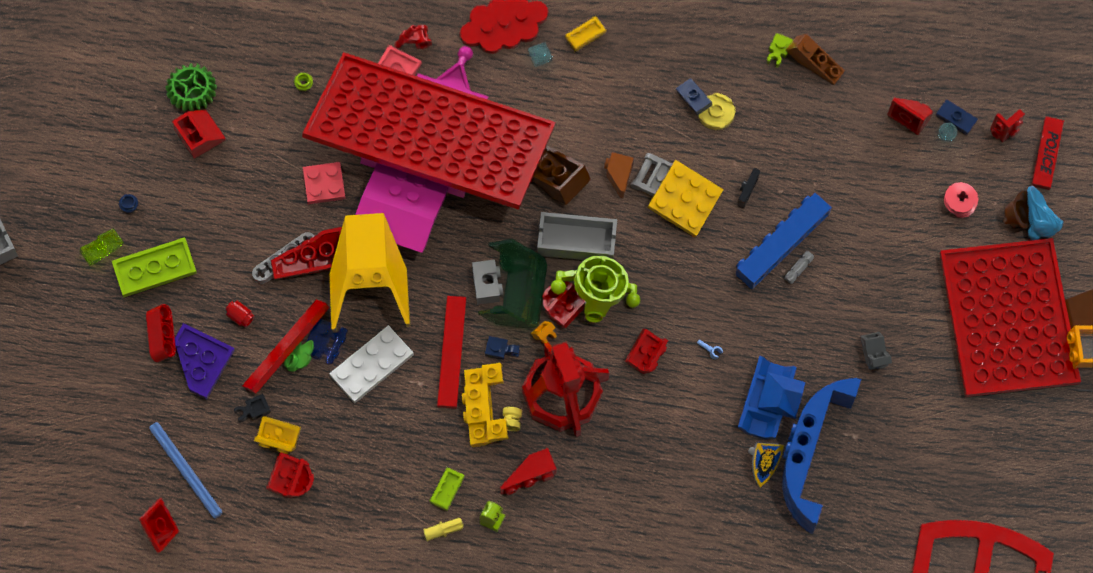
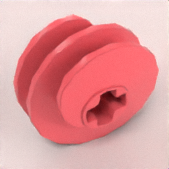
(967, 205)

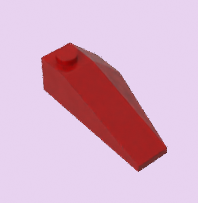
(309, 257)

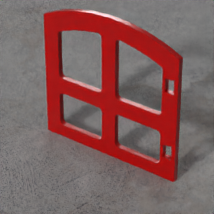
(987, 536)

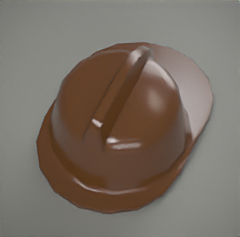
(1018, 211)

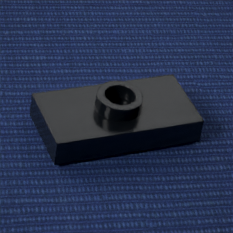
(747, 188)

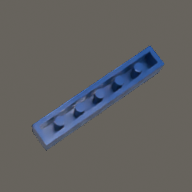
(783, 240)

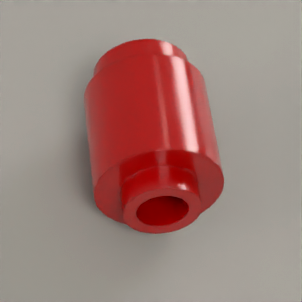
(239, 313)

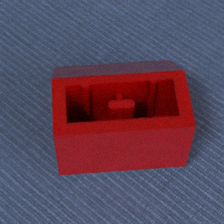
(198, 132)

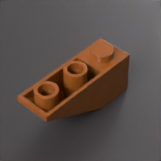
(814, 58)

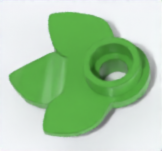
(299, 357)

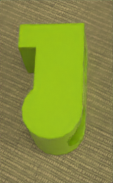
(492, 516)

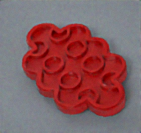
(503, 24)

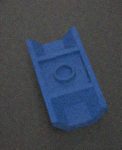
(757, 421)

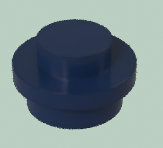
(128, 203)

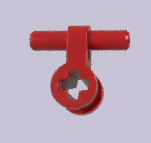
(414, 35)

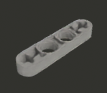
(262, 266)

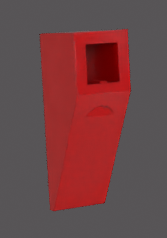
(533, 469)

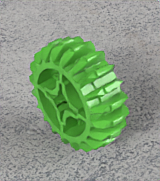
(192, 73)

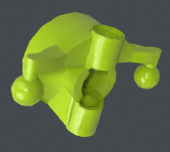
(595, 274)

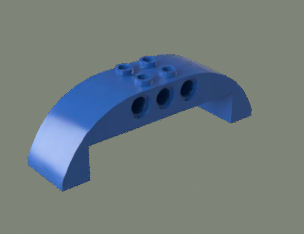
(801, 449)

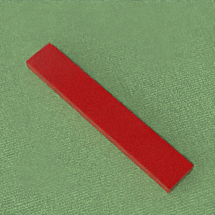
(286, 346)
(451, 352)

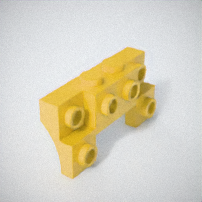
(479, 405)

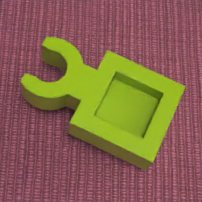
(778, 48)

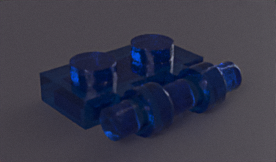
(321, 336)

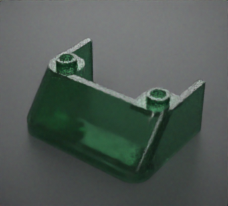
(523, 286)

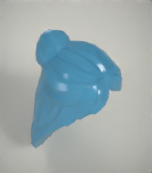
(1041, 218)

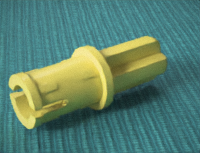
(443, 529)

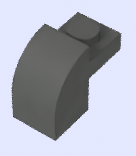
(875, 351)

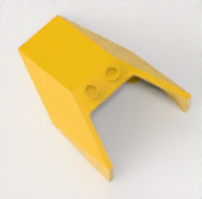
(367, 259)

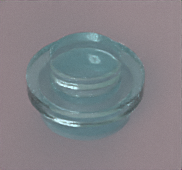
(947, 131)

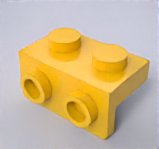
(277, 434)

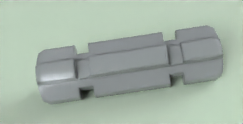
(799, 267)

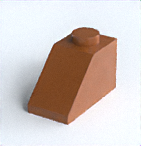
(619, 171)

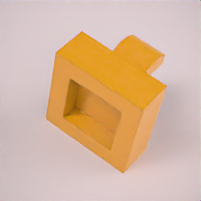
(543, 331)

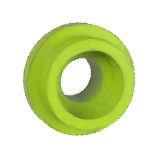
(303, 77)

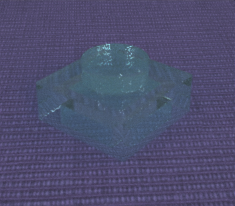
(540, 54)

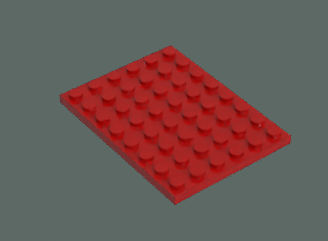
(1009, 317)

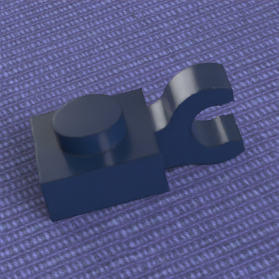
(499, 347)

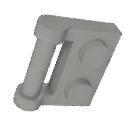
(657, 176)

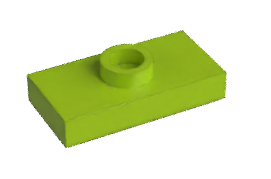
(447, 489)

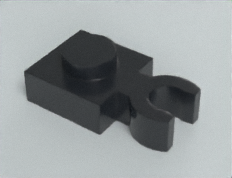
(255, 407)

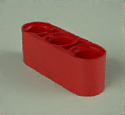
(160, 333)

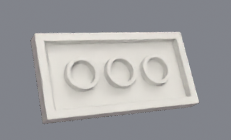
(371, 364)

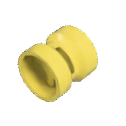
(512, 416)

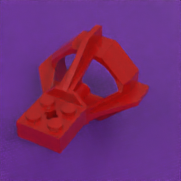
(563, 377)

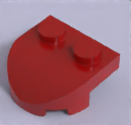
(563, 307)
(290, 476)

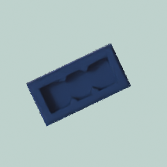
(694, 96)
(960, 118)

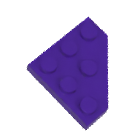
(201, 359)

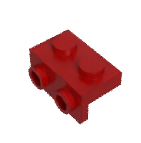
(1004, 128)
(646, 352)

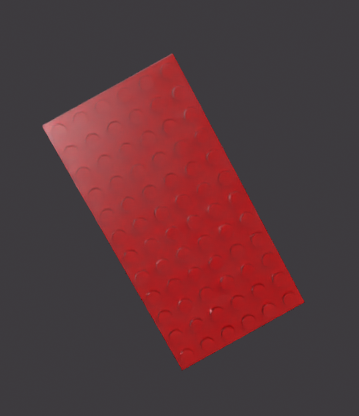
(429, 130)

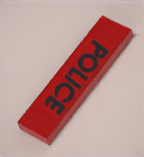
(1047, 153)

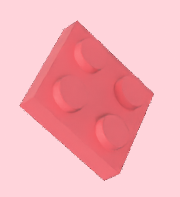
(324, 183)

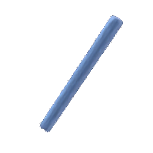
(185, 470)

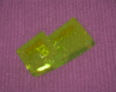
(102, 247)

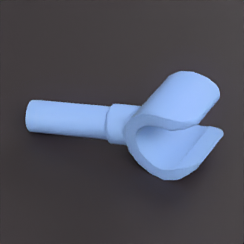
(710, 349)

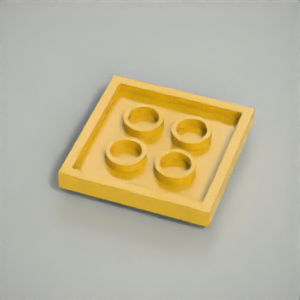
(685, 198)

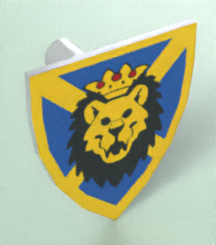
(765, 461)

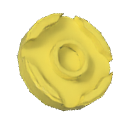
(719, 114)

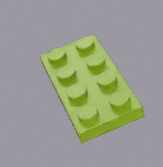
(154, 267)

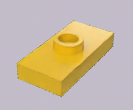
(585, 33)

